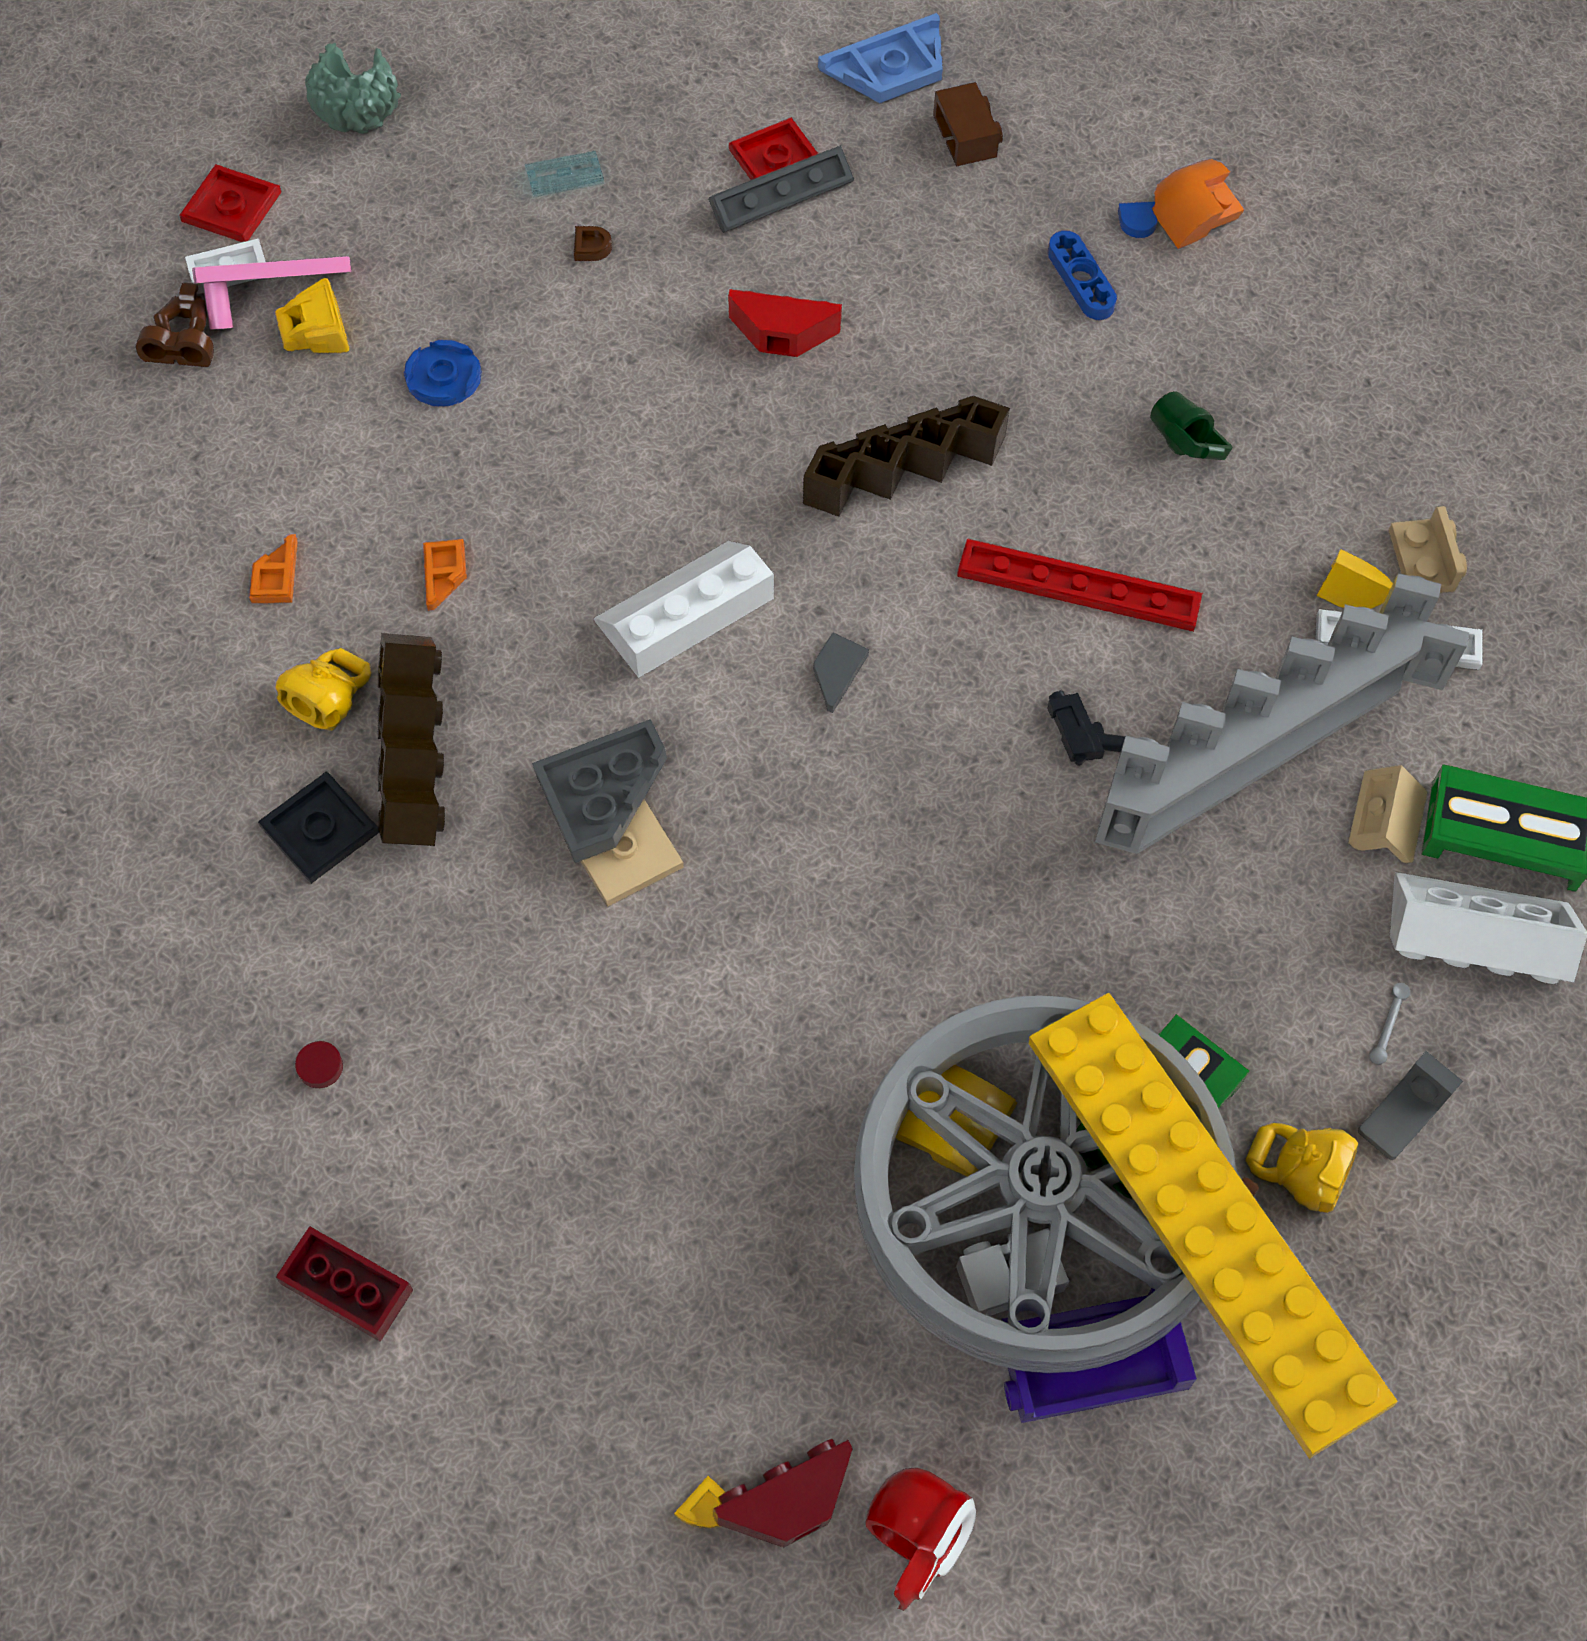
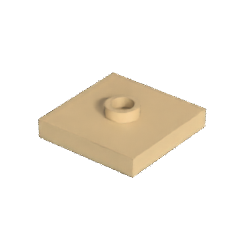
(636, 862)

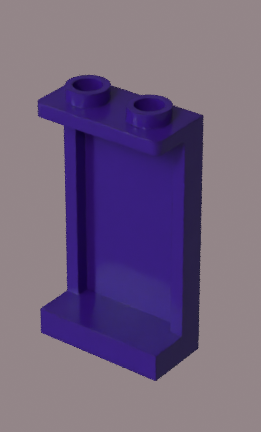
(1151, 1372)

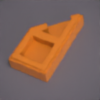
(443, 569)
(274, 574)

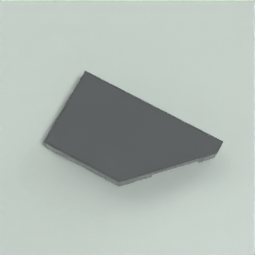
(837, 668)

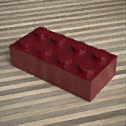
(344, 1283)

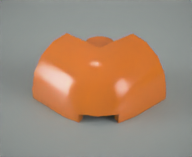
(1195, 202)

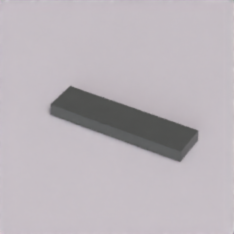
(781, 189)

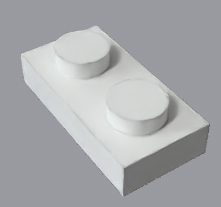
(238, 253)

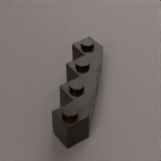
(918, 446)
(406, 731)

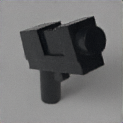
(1079, 736)

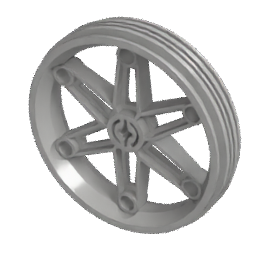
(892, 1253)

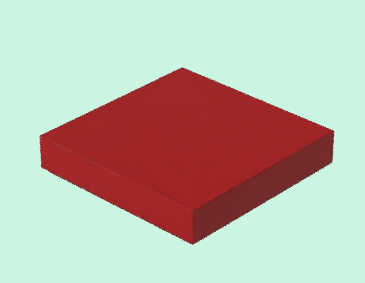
(771, 148)
(230, 203)

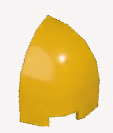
(1354, 583)

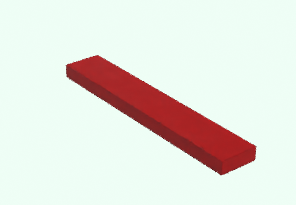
(1080, 584)

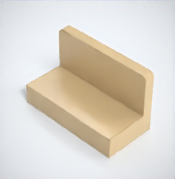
(1388, 812)

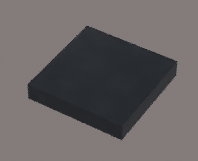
(318, 827)

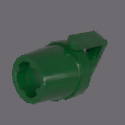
(1188, 428)

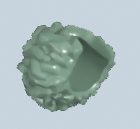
(350, 99)

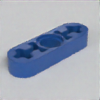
(1082, 261)

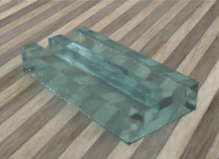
(565, 178)

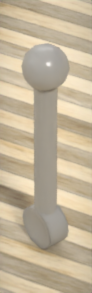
(1400, 993)

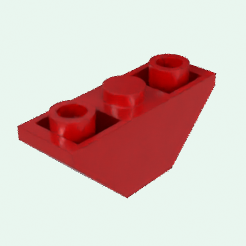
(783, 323)

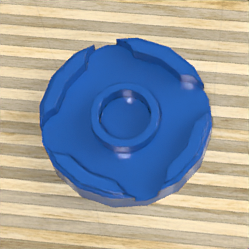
(445, 383)

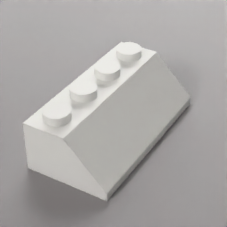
(688, 606)
(1486, 928)

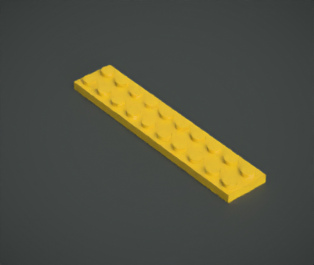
(1213, 1226)

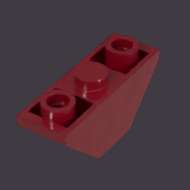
(791, 1499)

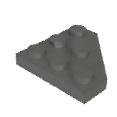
(601, 786)

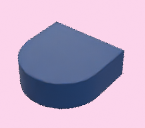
(1137, 219)

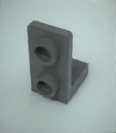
(1409, 1106)

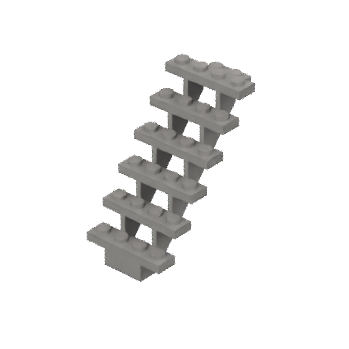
(1278, 717)

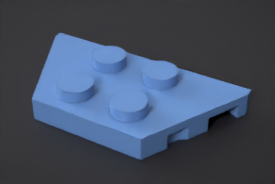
(889, 61)

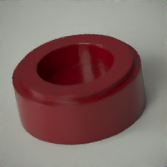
(319, 1064)

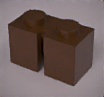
(968, 118)

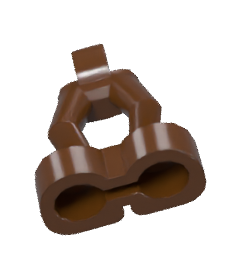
(189, 345)

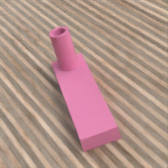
(216, 277)

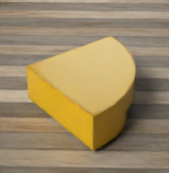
(700, 1505)

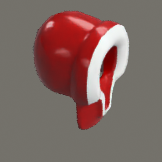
(923, 1523)

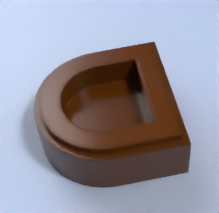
(591, 243)

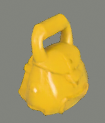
(321, 691)
(1310, 1164)

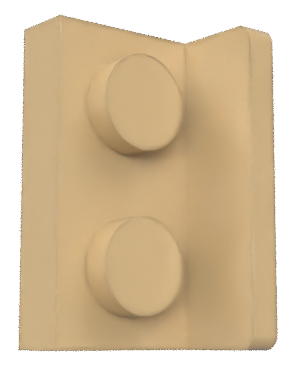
(1430, 549)

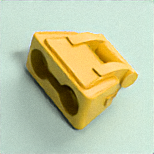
(317, 318)

